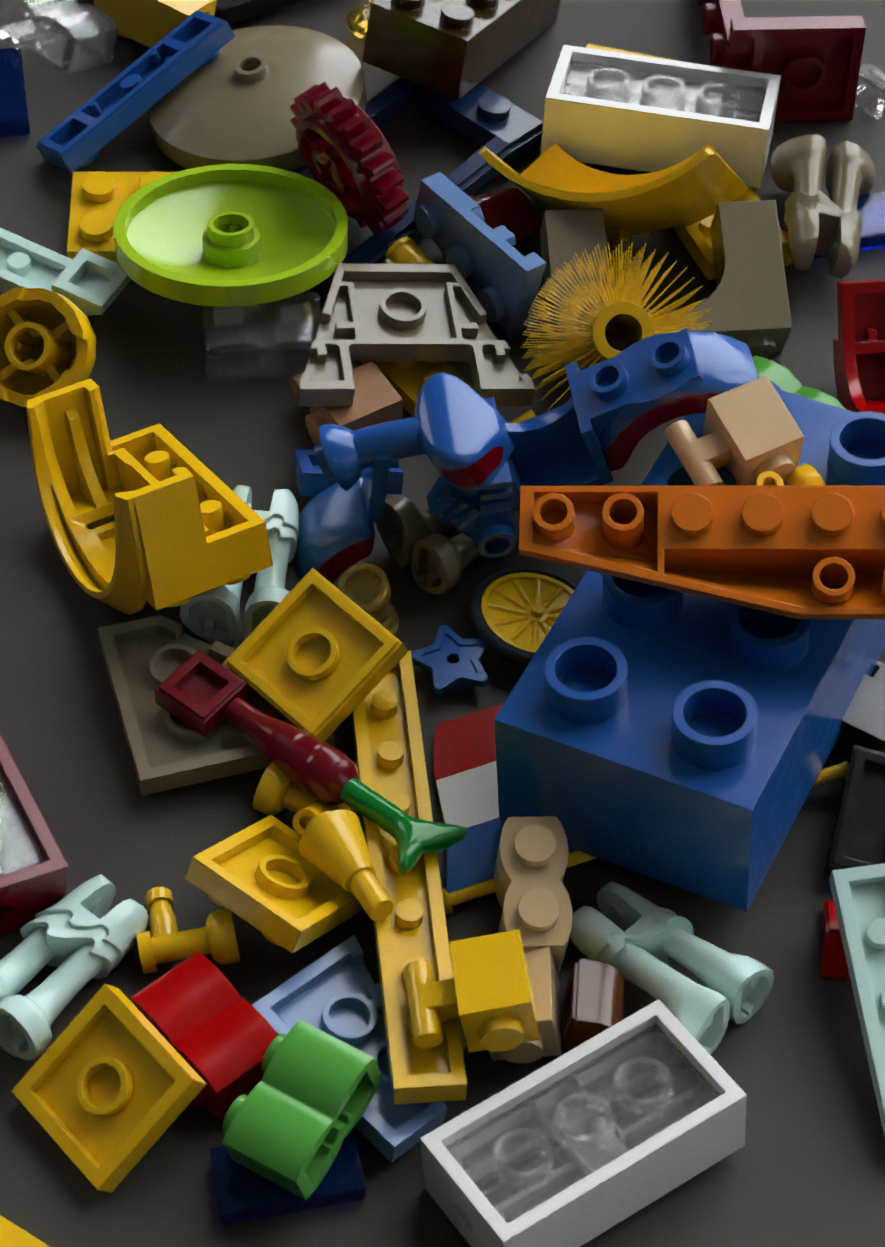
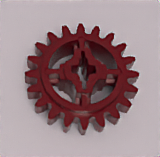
(349, 157)

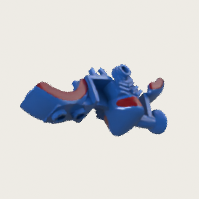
(488, 460)

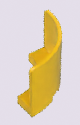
(639, 201)

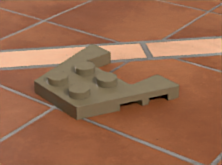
(406, 316)

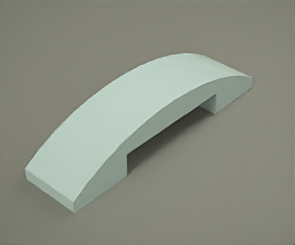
(85, 280)

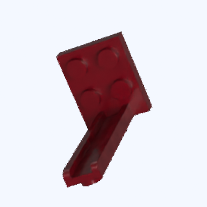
(811, 53)

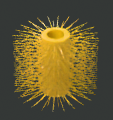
(619, 312)

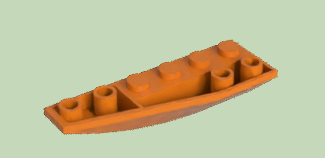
(748, 546)

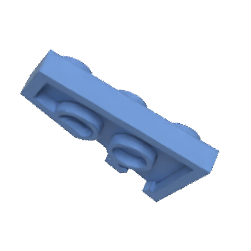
(484, 256)
(347, 1004)

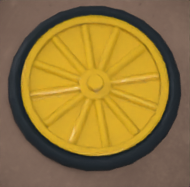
(518, 609)

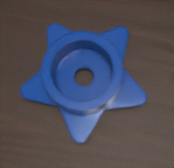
(448, 676)

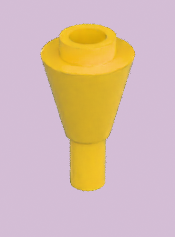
(339, 850)

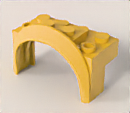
(154, 507)

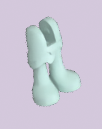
(217, 611)
(641, 937)
(77, 941)

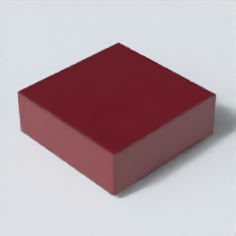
(200, 692)

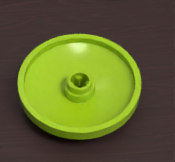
(231, 235)

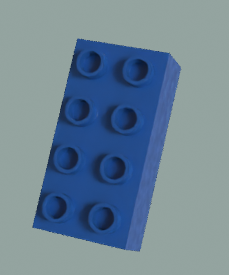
(685, 722)

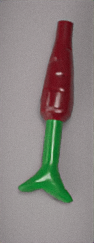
(336, 780)

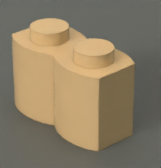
(531, 884)

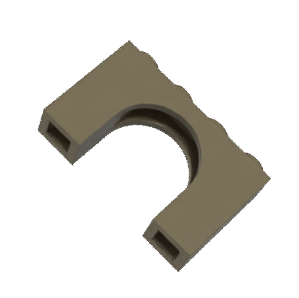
(748, 266)

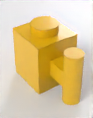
(487, 993)

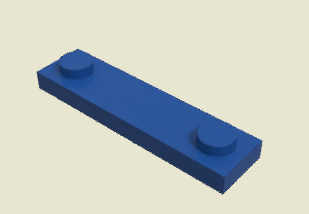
(134, 91)

